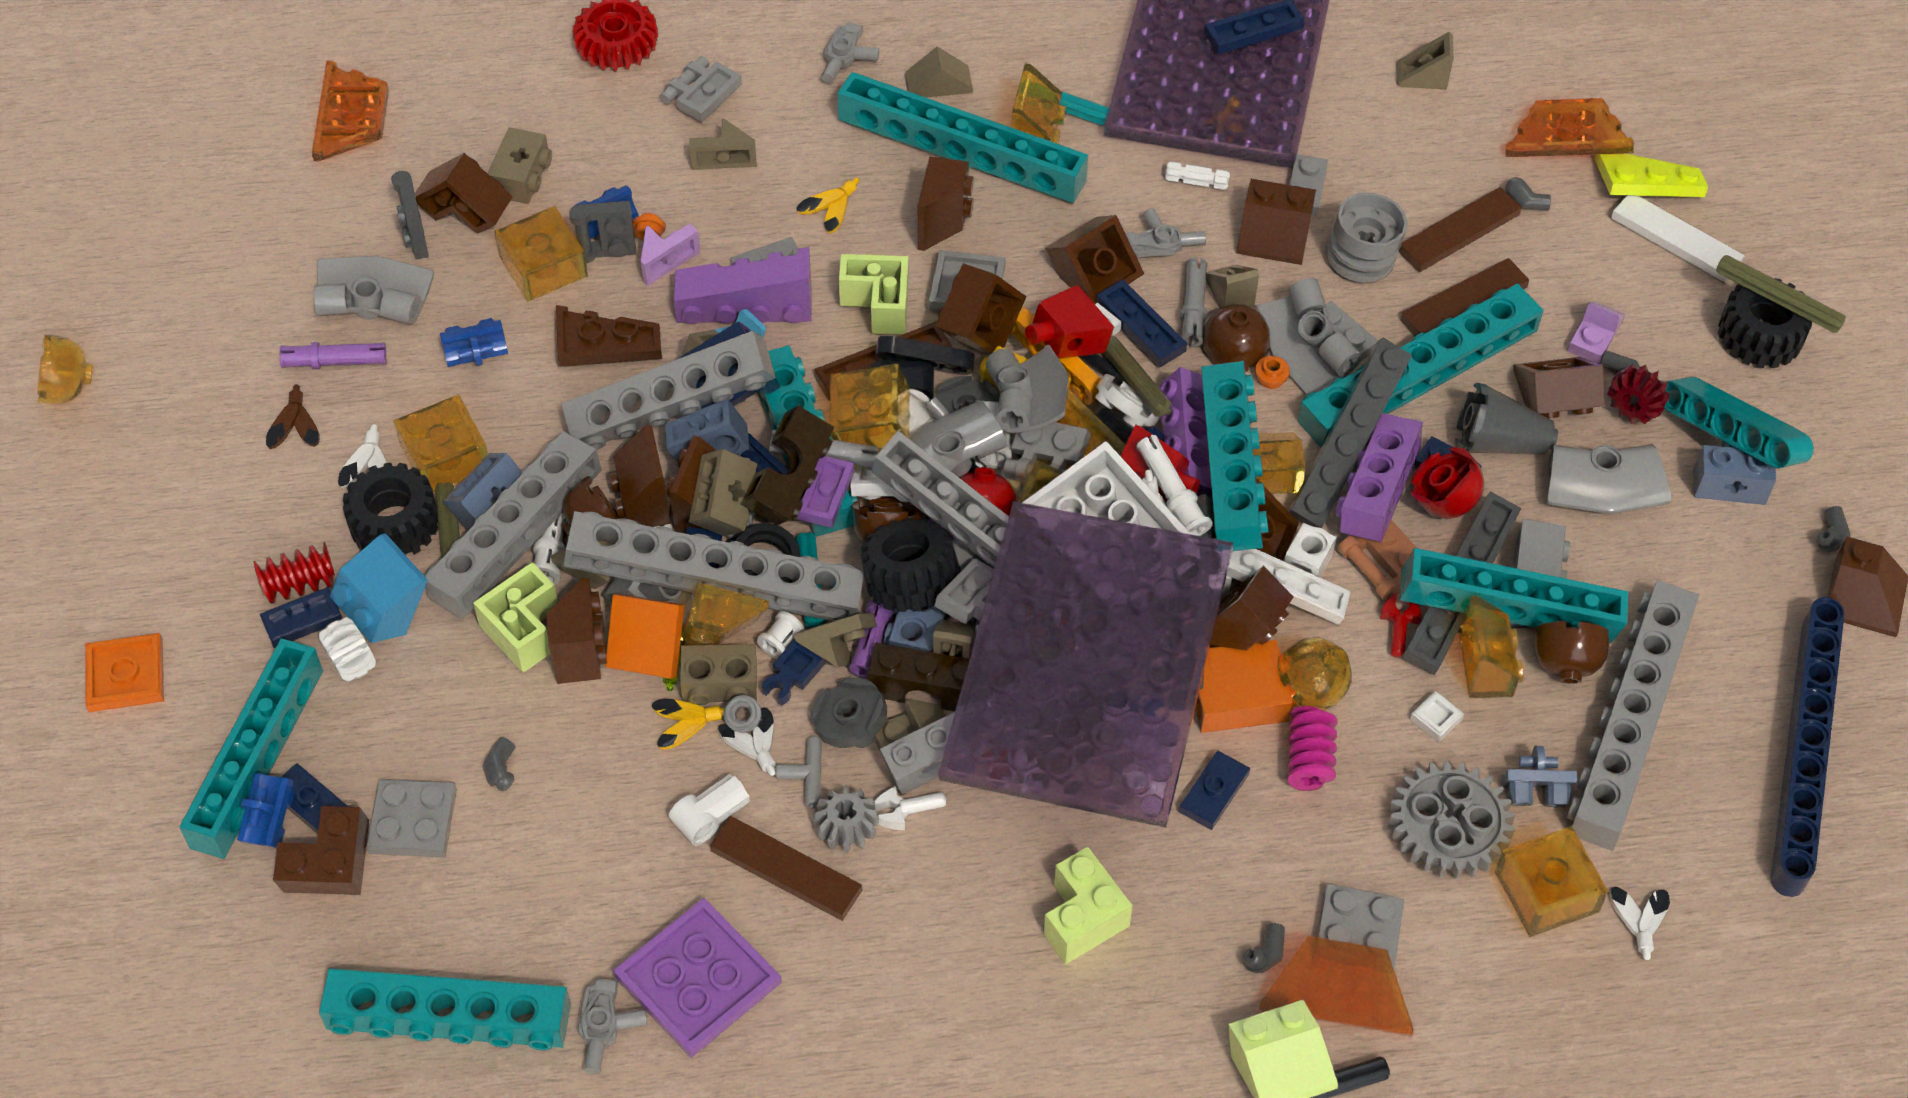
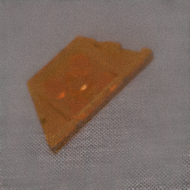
(348, 112)
(1569, 129)
(1343, 986)

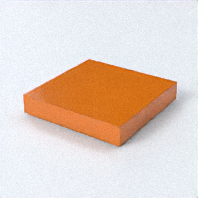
(644, 635)
(124, 672)

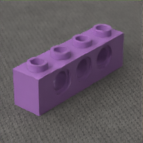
(1186, 424)
(1380, 477)

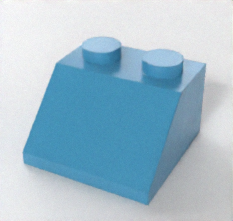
(379, 590)

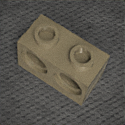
(719, 666)

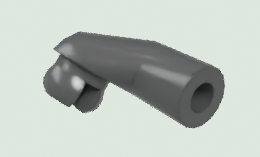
(1617, 362)
(1838, 529)
(495, 765)
(1270, 953)

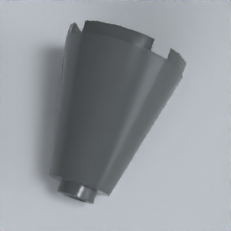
(1502, 425)

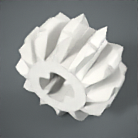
(347, 649)

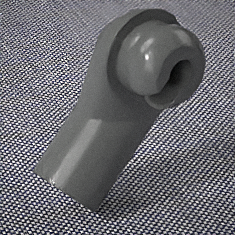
(1525, 197)

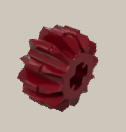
(1638, 394)

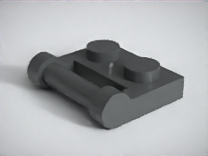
(409, 214)
(614, 227)

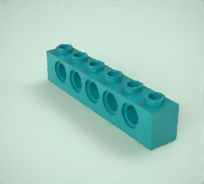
(794, 392)
(1232, 455)
(1524, 595)
(251, 747)
(389, 991)

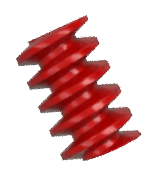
(295, 573)

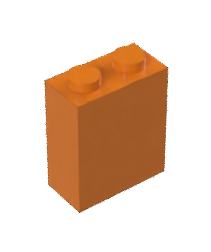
(1243, 689)

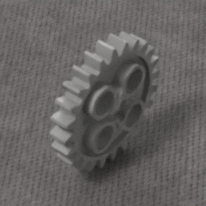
(1451, 819)

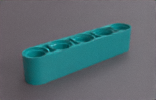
(1738, 423)

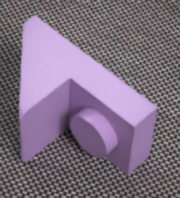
(665, 255)
(1596, 331)

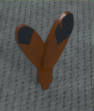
(293, 415)

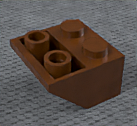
(683, 485)
(577, 635)

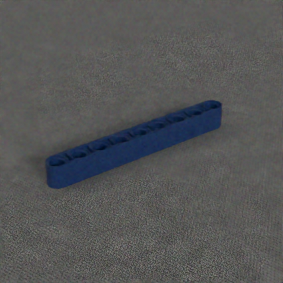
(1822, 632)

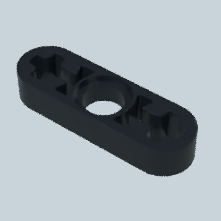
(940, 357)

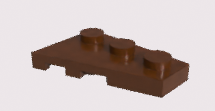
(598, 340)

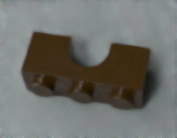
(804, 442)
(903, 670)

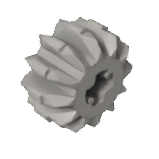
(833, 823)

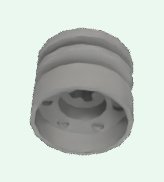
(1366, 237)

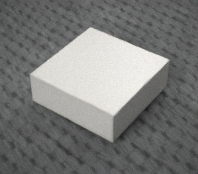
(1437, 716)

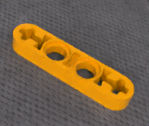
(1083, 379)

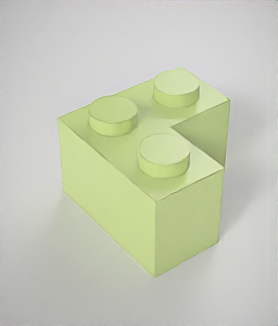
(878, 284)
(514, 614)
(1092, 907)

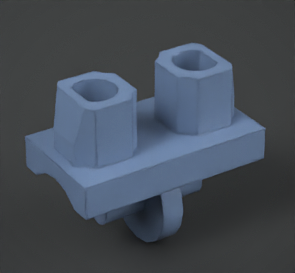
(1521, 781)

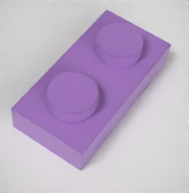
(827, 492)

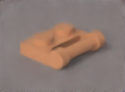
(1389, 553)

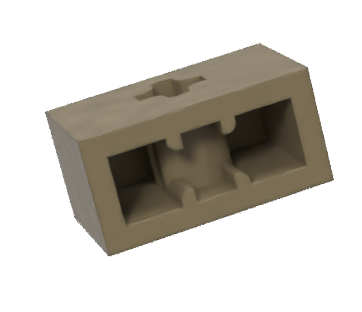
(521, 163)
(719, 492)

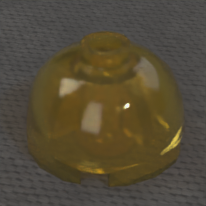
(62, 370)
(1316, 672)

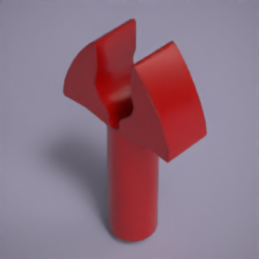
(1400, 623)

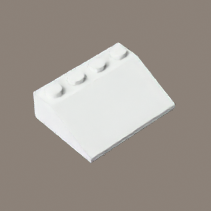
(1106, 489)

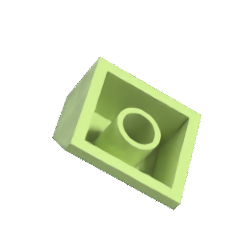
(1282, 1053)

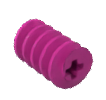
(1311, 748)

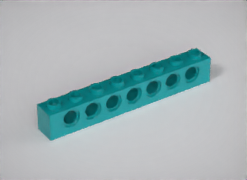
(962, 137)
(1436, 356)

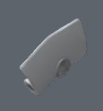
(371, 288)
(1311, 359)
(1030, 392)
(961, 436)
(1607, 478)

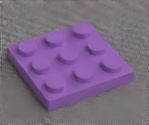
(697, 977)

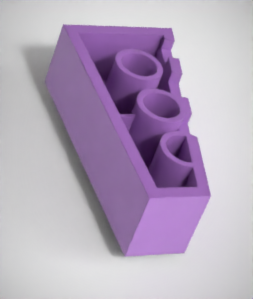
(769, 288)

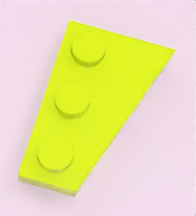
(1649, 177)

